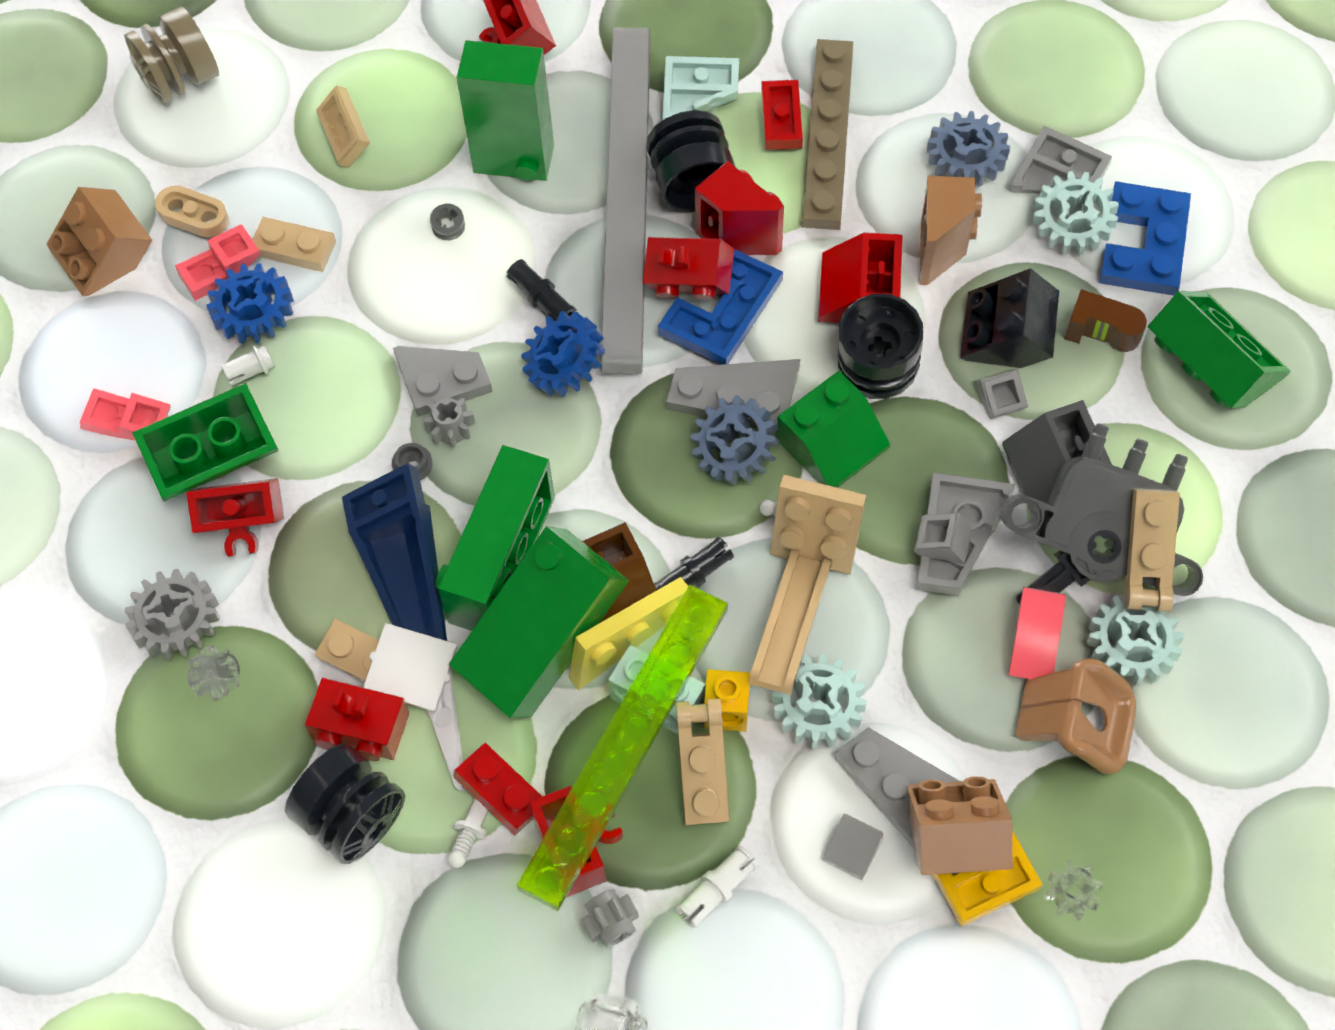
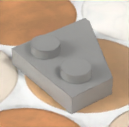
(1057, 155)
(441, 372)

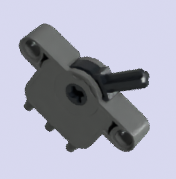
(1092, 502)

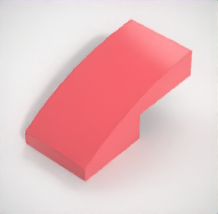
(225, 252)
(121, 416)
(1037, 633)

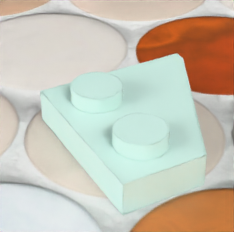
(699, 83)

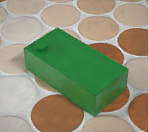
(506, 109)
(496, 535)
(533, 622)

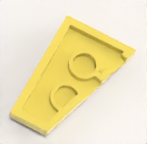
(608, 641)

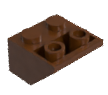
(622, 552)

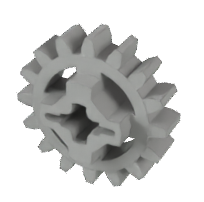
(153, 612)

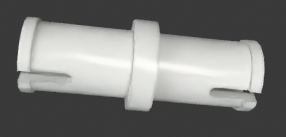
(716, 887)

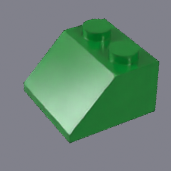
(832, 431)

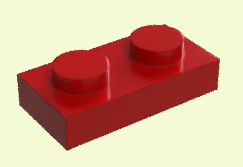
(781, 114)
(497, 787)

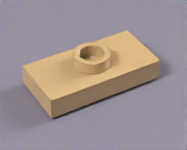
(342, 126)

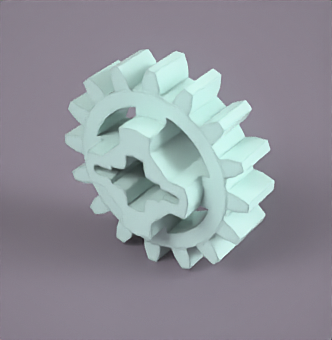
(1081, 227)
(1144, 654)
(820, 719)

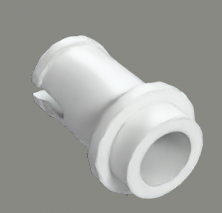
(248, 365)

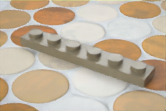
(828, 135)

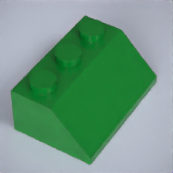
(1216, 349)
(205, 442)

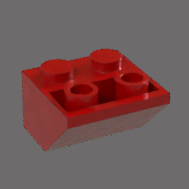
(739, 212)
(858, 269)

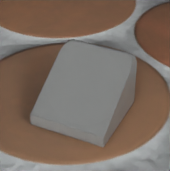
(1001, 393)
(943, 537)
(853, 846)

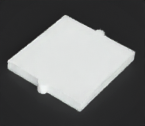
(410, 666)

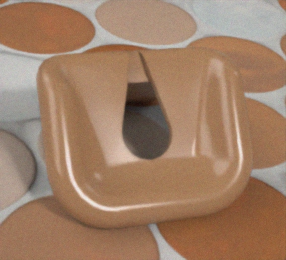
(1054, 713)

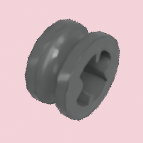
(443, 211)

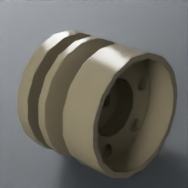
(171, 55)

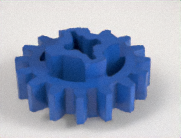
(250, 303)
(563, 353)

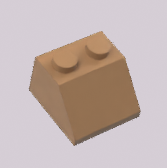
(947, 223)

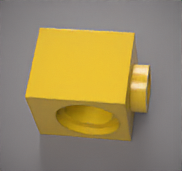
(734, 693)

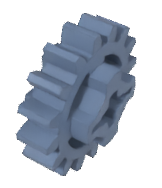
(968, 148)
(745, 453)

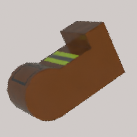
(1106, 321)

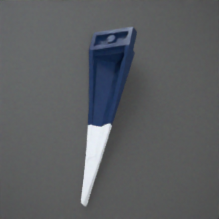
(399, 552)

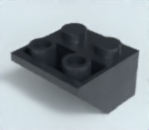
(1011, 321)

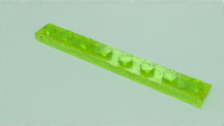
(622, 749)

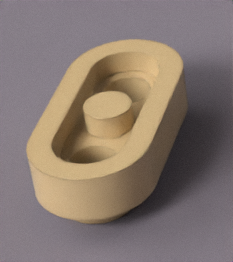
(195, 211)

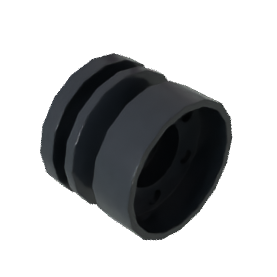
(685, 153)
(882, 327)
(344, 803)

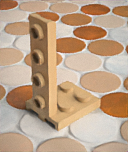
(817, 533)

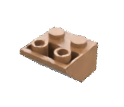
(98, 239)
(960, 826)

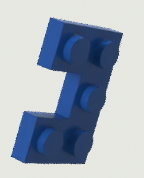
(1160, 262)
(723, 331)

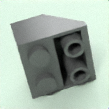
(1046, 445)

